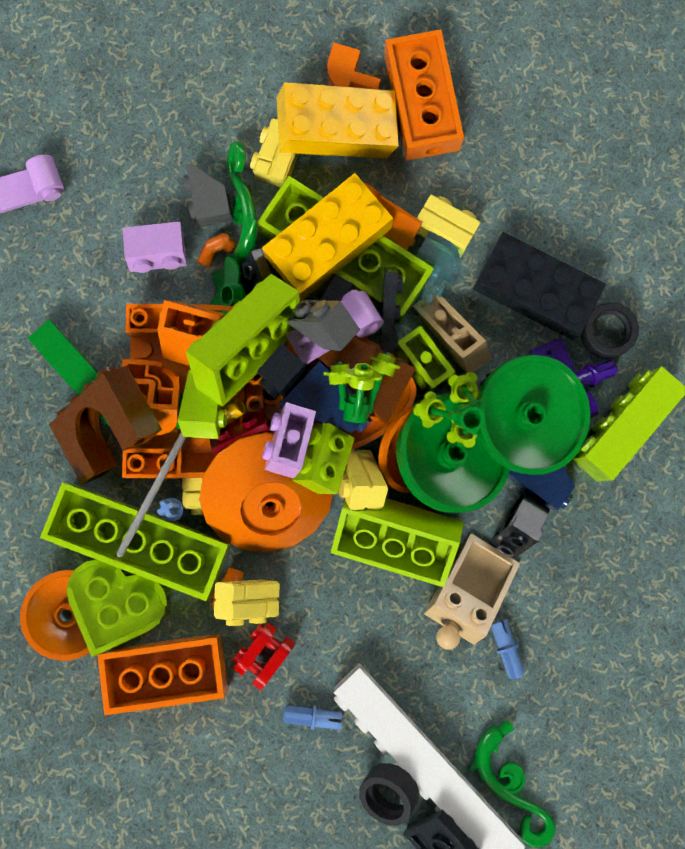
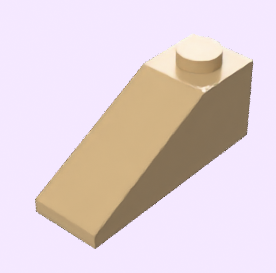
(454, 333)

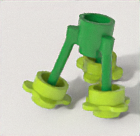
(361, 378)
(465, 418)

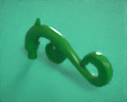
(243, 206)
(507, 792)

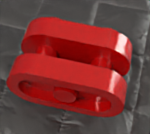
(246, 658)

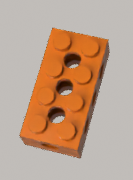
(433, 79)

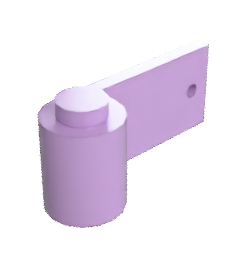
(35, 184)
(362, 312)

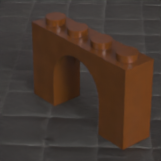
(124, 408)

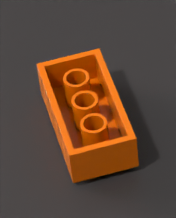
(163, 674)

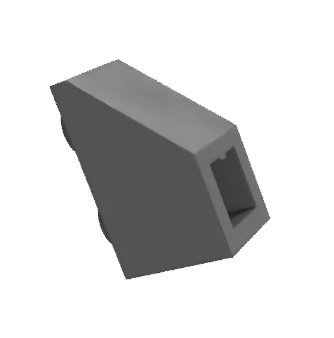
(209, 198)
(324, 323)

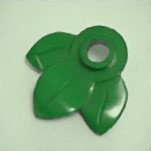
(228, 284)

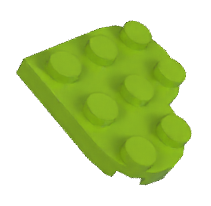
(113, 606)

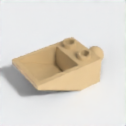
(471, 593)

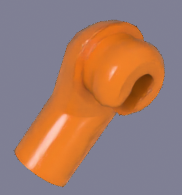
(213, 246)

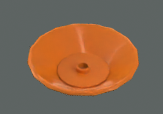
(236, 496)

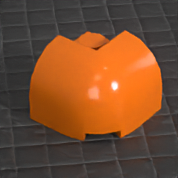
(160, 390)

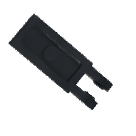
(389, 310)

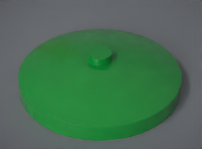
(533, 415)
(443, 472)

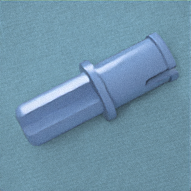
(171, 509)
(507, 649)
(312, 717)

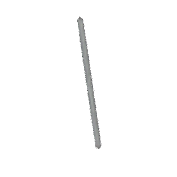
(150, 496)

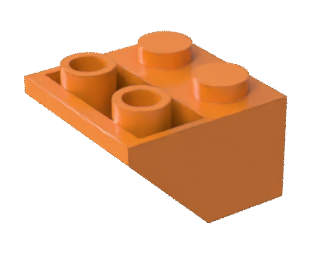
(181, 326)

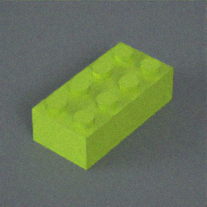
(242, 340)
(629, 424)
(400, 540)

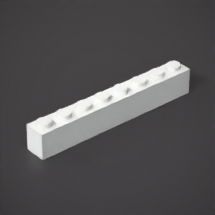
(422, 760)

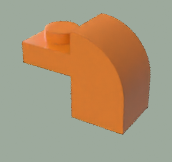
(343, 69)

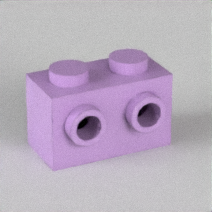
(154, 247)
(289, 441)

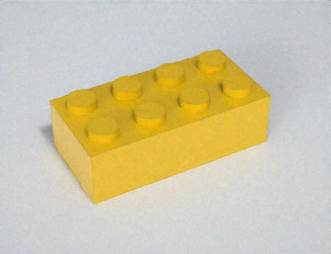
(336, 121)
(328, 236)

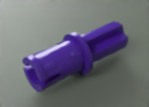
(592, 375)

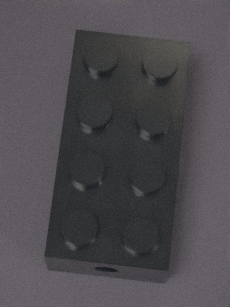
(539, 286)

